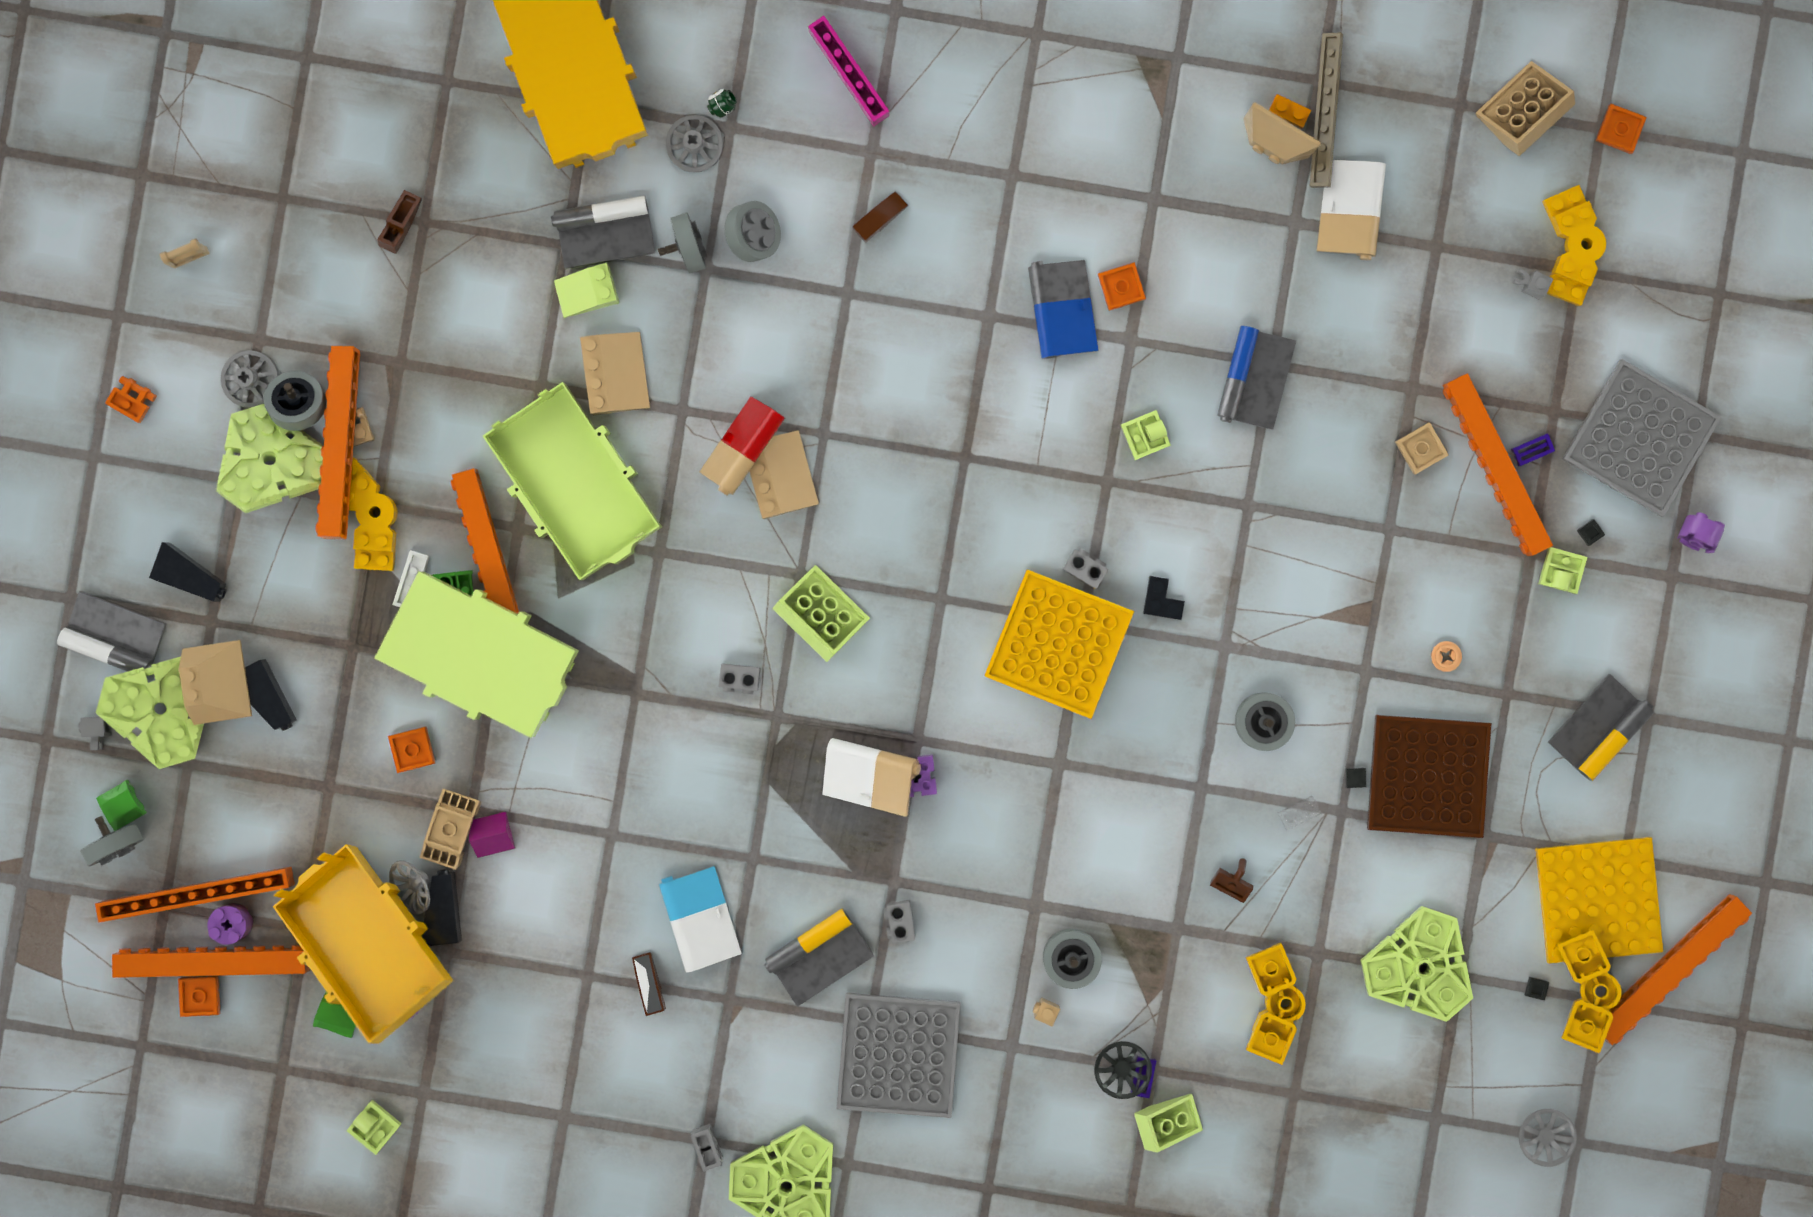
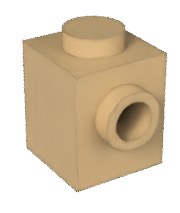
(1046, 1011)

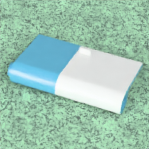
(699, 919)

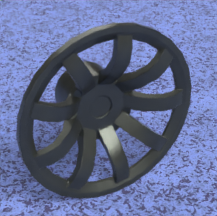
(1123, 1069)

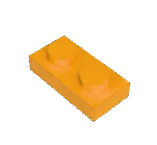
(1289, 111)

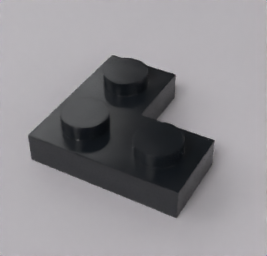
(1158, 604)

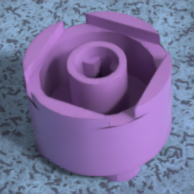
(1701, 532)
(220, 929)

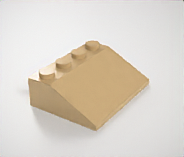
(1526, 107)
(614, 372)
(783, 477)

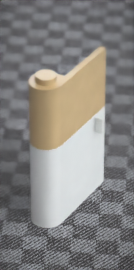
(1352, 208)
(869, 776)

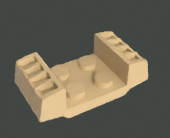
(449, 829)

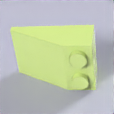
(586, 290)
(1168, 1123)

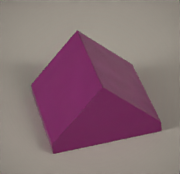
(491, 835)

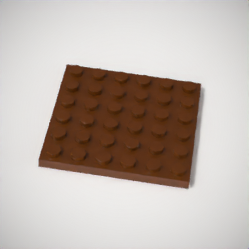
(1429, 776)

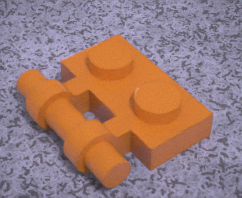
(128, 405)

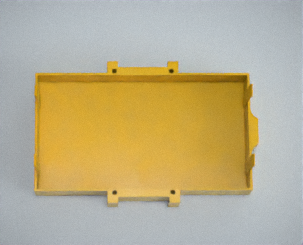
(572, 77)
(361, 943)

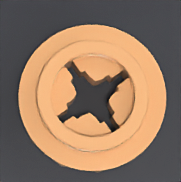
(1455, 655)

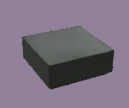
(1591, 532)
(1355, 777)
(1536, 988)

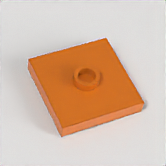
(1621, 128)
(1121, 286)
(411, 749)
(199, 996)

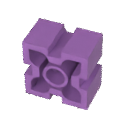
(925, 783)

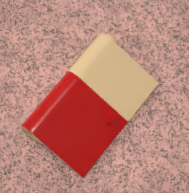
(741, 445)

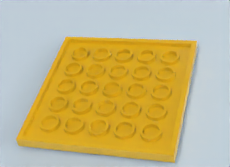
(1059, 644)
(1600, 889)

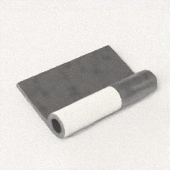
(604, 232)
(112, 633)

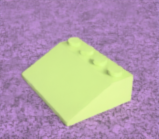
(820, 613)

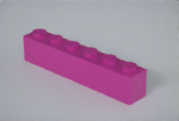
(848, 71)

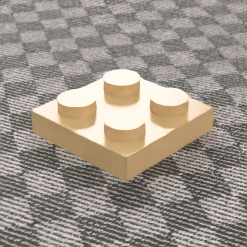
(1421, 448)

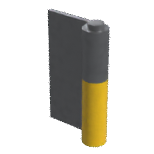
(1600, 727)
(819, 957)

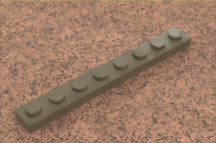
(1326, 109)

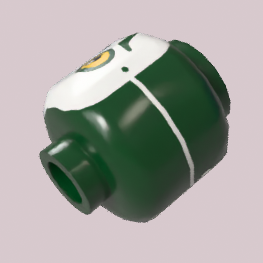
(721, 103)

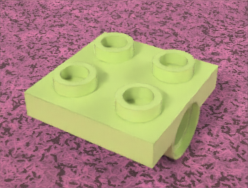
(1145, 435)
(1562, 570)
(373, 1127)

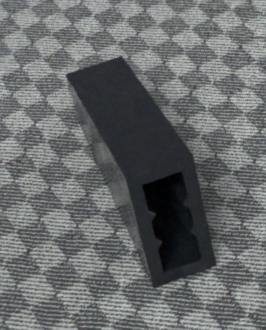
(184, 573)
(267, 696)
(443, 911)

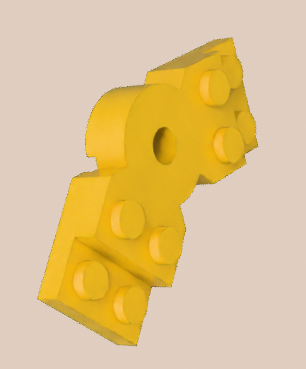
(1574, 221)
(374, 537)
(1590, 1014)
(1274, 1025)

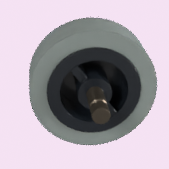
(295, 400)

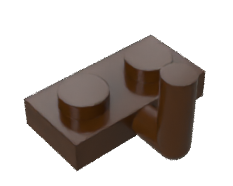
(1233, 884)

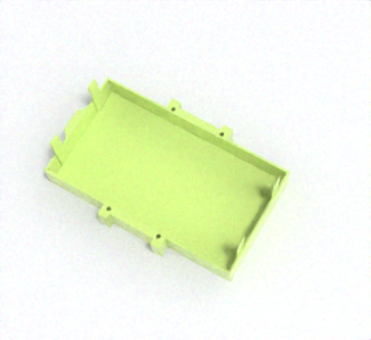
(572, 481)
(477, 654)

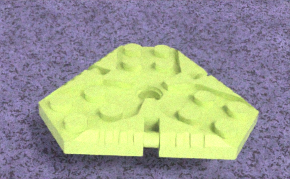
(251, 482)
(130, 703)
(1394, 970)
(799, 1159)

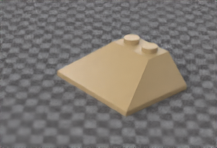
(1277, 137)
(214, 682)

